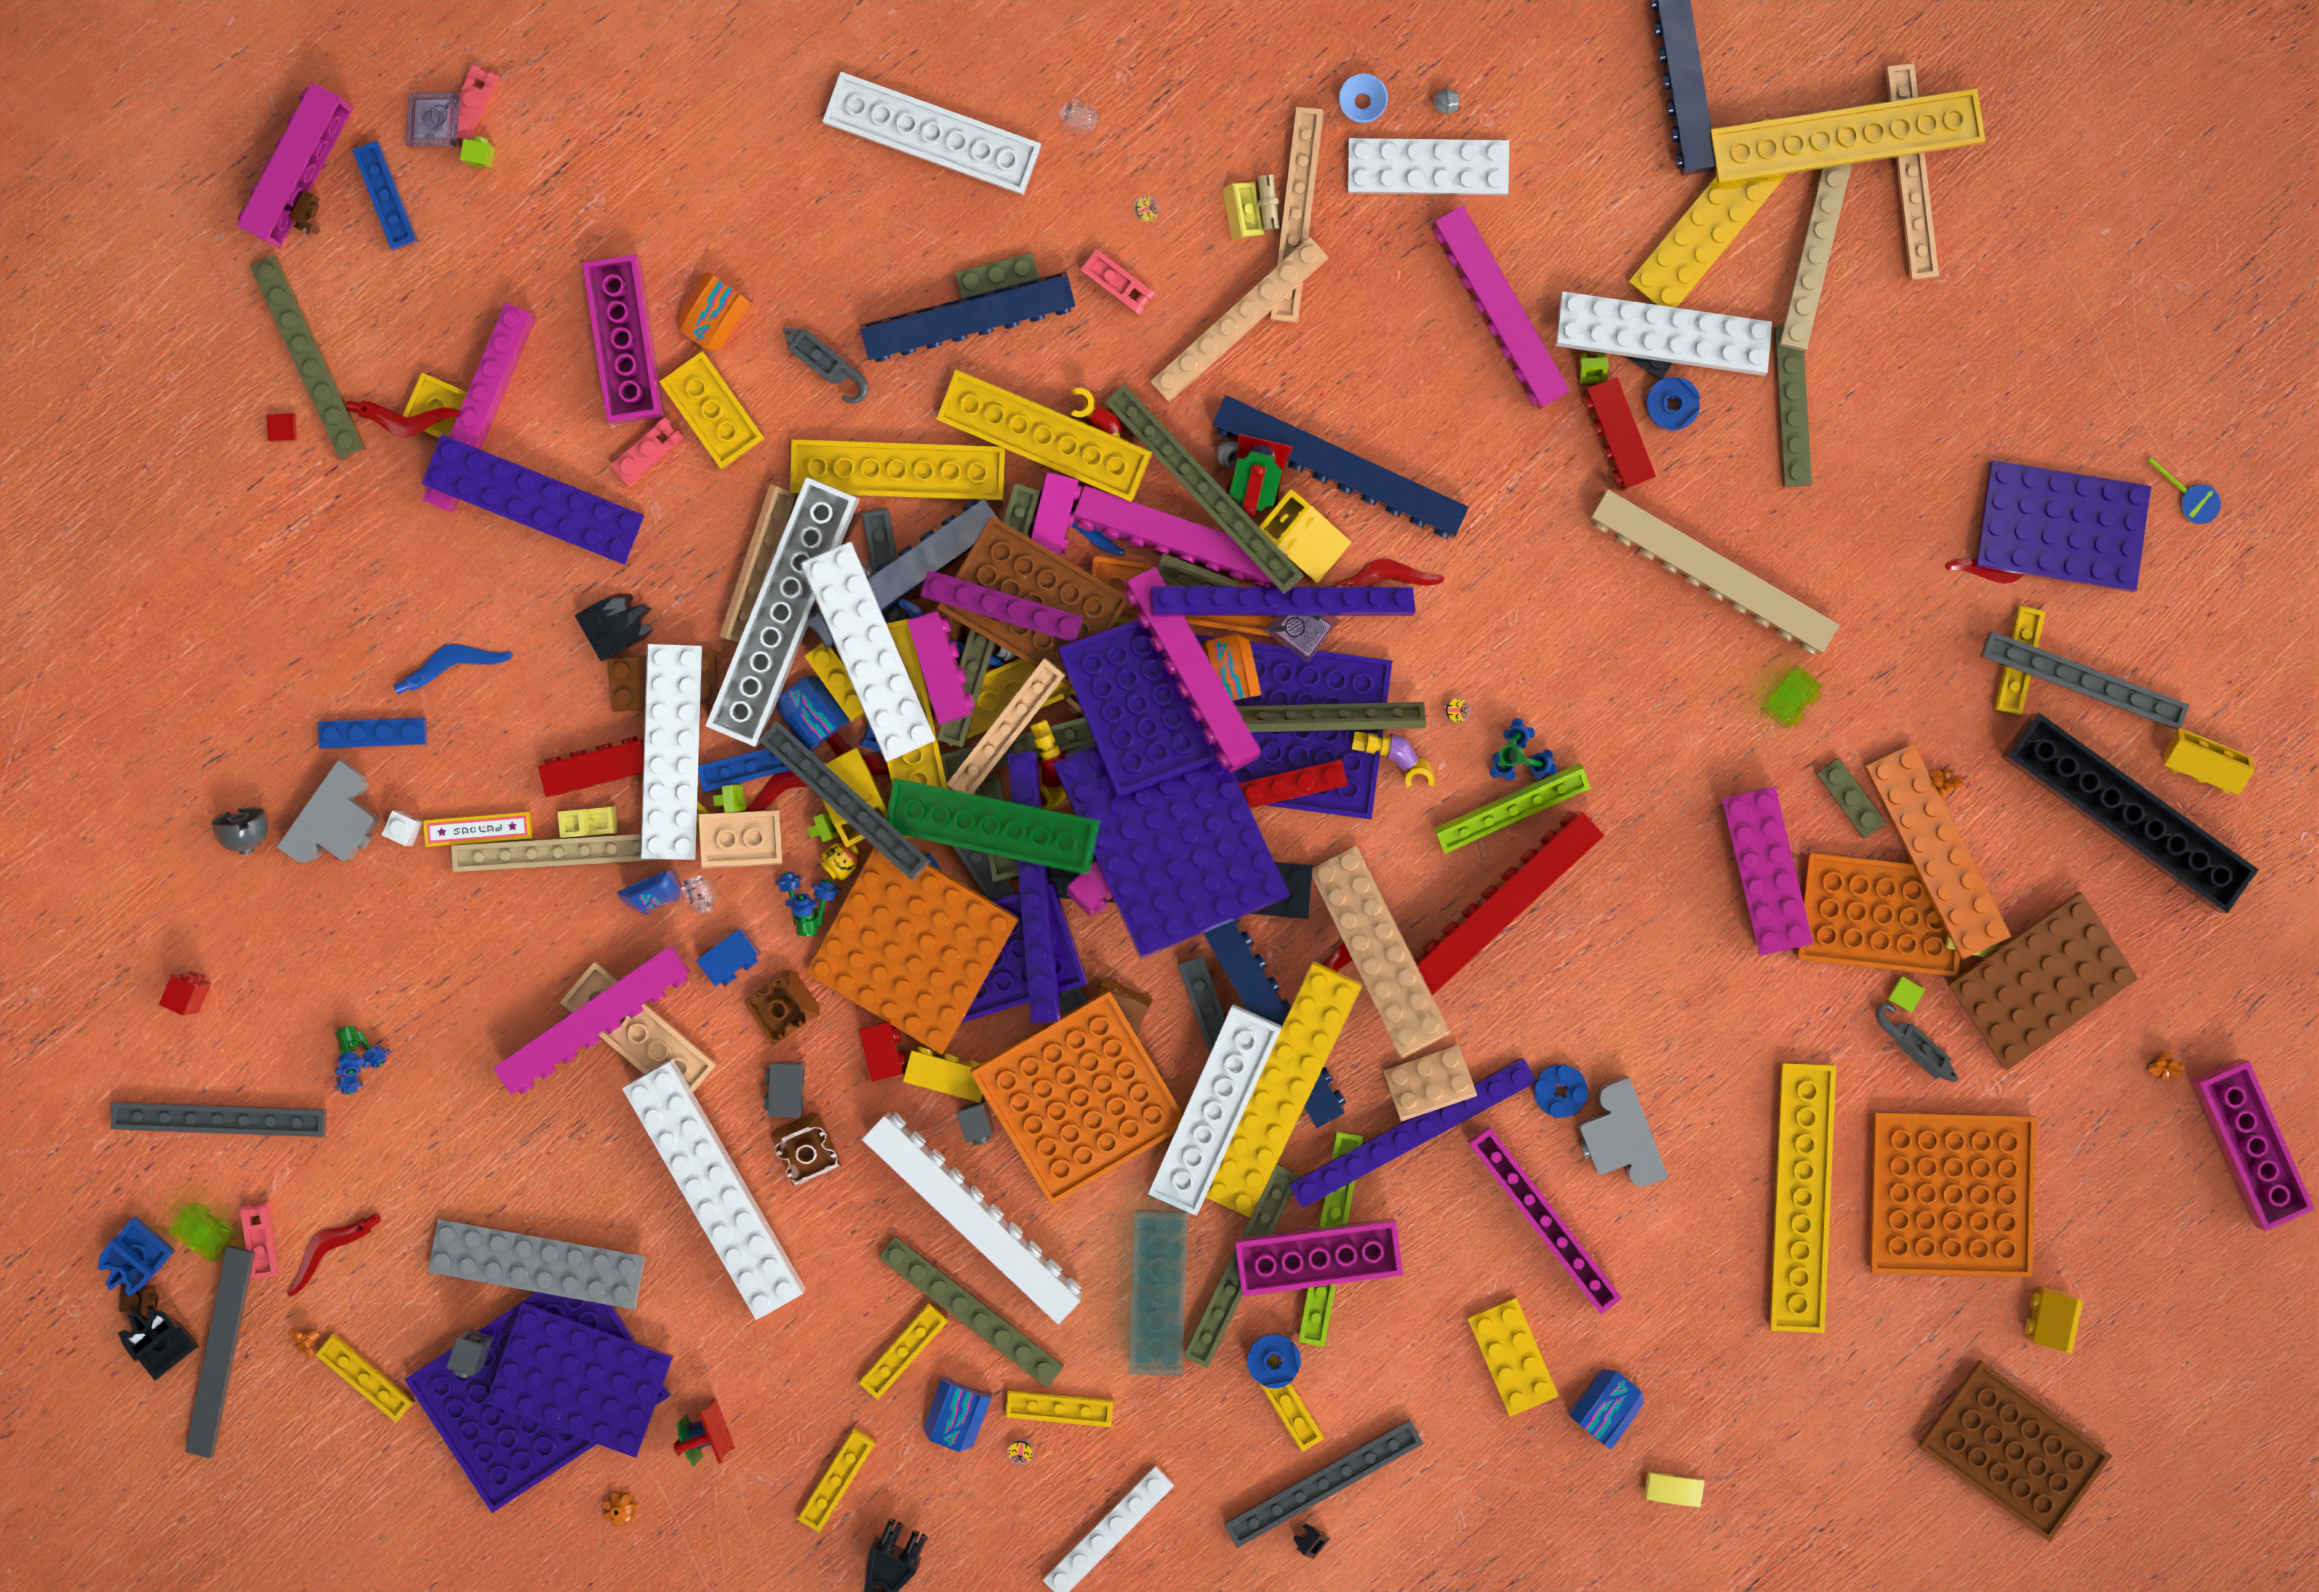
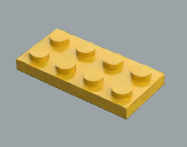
(712, 410)
(1512, 1356)

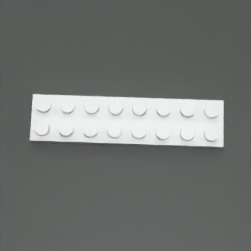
(932, 133)
(1663, 333)
(867, 651)
(671, 752)
(1214, 1109)

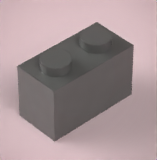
(785, 1089)
(975, 1123)
(469, 1353)

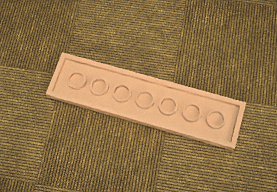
(1379, 952)

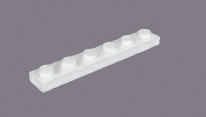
(1109, 1531)

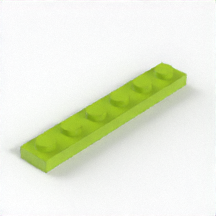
(1512, 808)

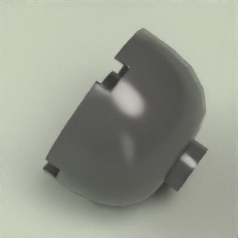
(241, 831)

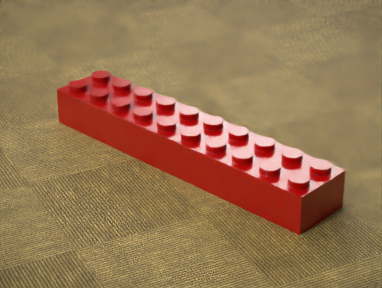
(1507, 900)

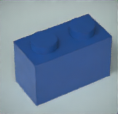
(729, 957)

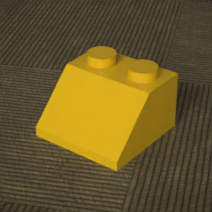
(2053, 1319)

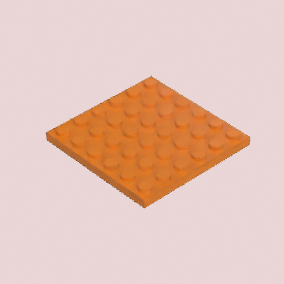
(913, 948)
(1079, 1097)
(1953, 1194)

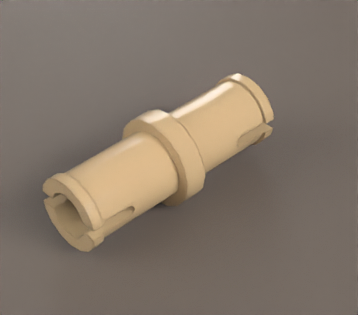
(1268, 202)

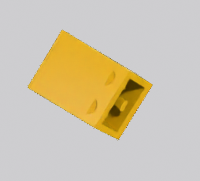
(1304, 536)
(856, 774)

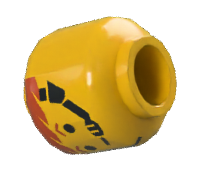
(840, 861)

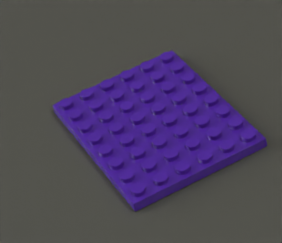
(1323, 680)
(1175, 851)
(495, 1447)

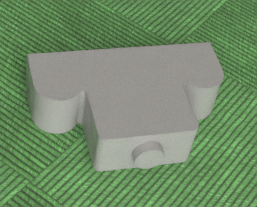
(332, 818)
(1621, 1136)

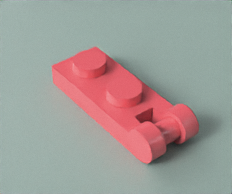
(474, 100)
(1117, 281)
(646, 452)
(260, 1239)

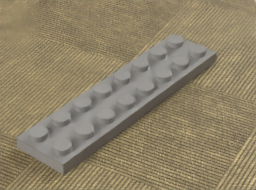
(537, 1264)

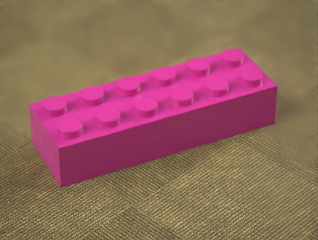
(295, 164)
(623, 339)
(1767, 871)
(2252, 1144)
(1319, 1256)

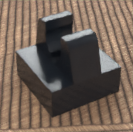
(1313, 1542)

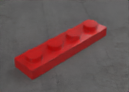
(1294, 784)

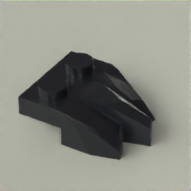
(614, 625)
(157, 1342)

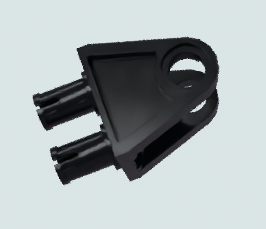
(889, 1564)

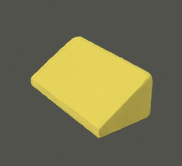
(1243, 210)

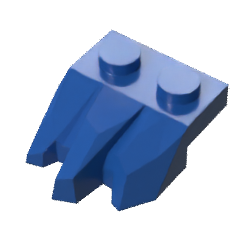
(134, 1256)

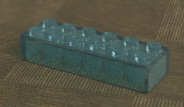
(1158, 1292)

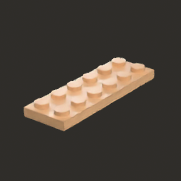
(646, 1038)

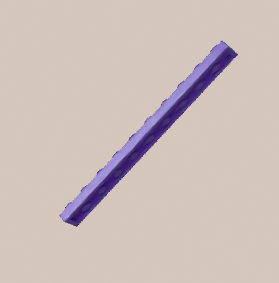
(1272, 602)
(1035, 901)
(1409, 1135)

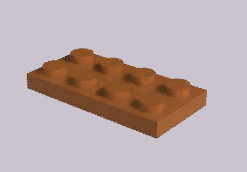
(629, 681)

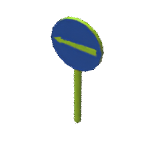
(2199, 503)

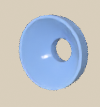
(1367, 85)

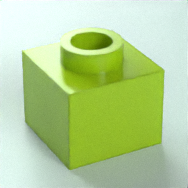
(477, 152)

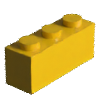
(835, 677)
(2208, 761)
(942, 1074)

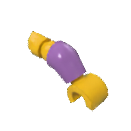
(1398, 750)

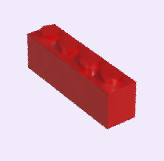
(1619, 434)
(593, 768)

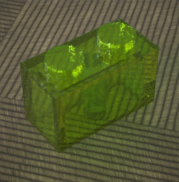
(1792, 697)
(202, 1231)

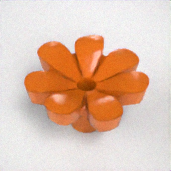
(1945, 781)
(2166, 1067)
(304, 1341)
(620, 1508)

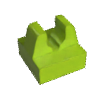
(1593, 369)
(731, 798)
(824, 828)

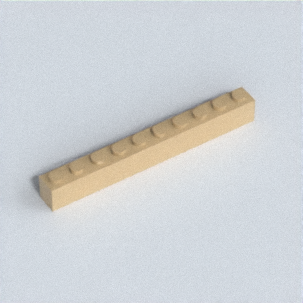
(1713, 572)

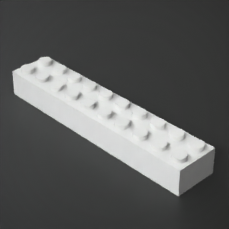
(780, 614)
(714, 1189)
(974, 1217)

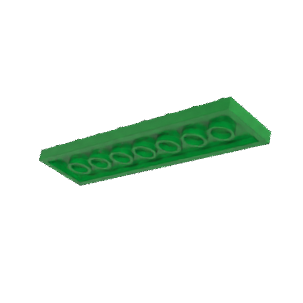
(992, 826)

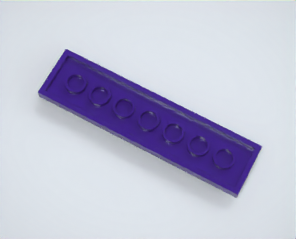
(532, 499)

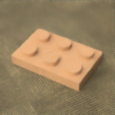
(740, 839)
(1430, 1083)

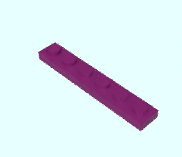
(1001, 606)

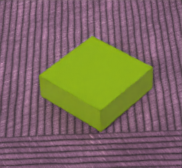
(1906, 994)

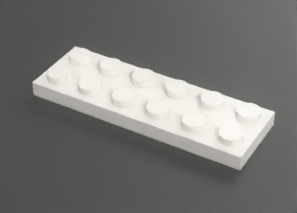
(1428, 166)

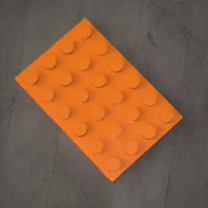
(1873, 917)

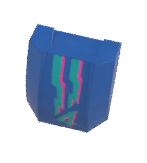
(812, 712)
(652, 892)
(1607, 1406)
(956, 1415)

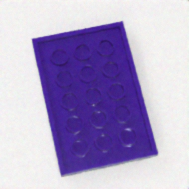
(2063, 526)
(1134, 709)
(1008, 980)
(579, 1379)

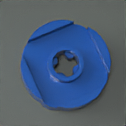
(1673, 388)
(1545, 1088)
(1265, 1373)

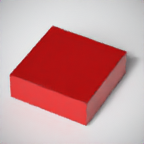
(281, 427)

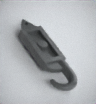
(825, 361)
(1917, 1045)

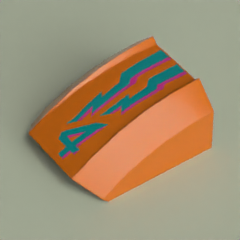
(712, 313)
(1234, 665)

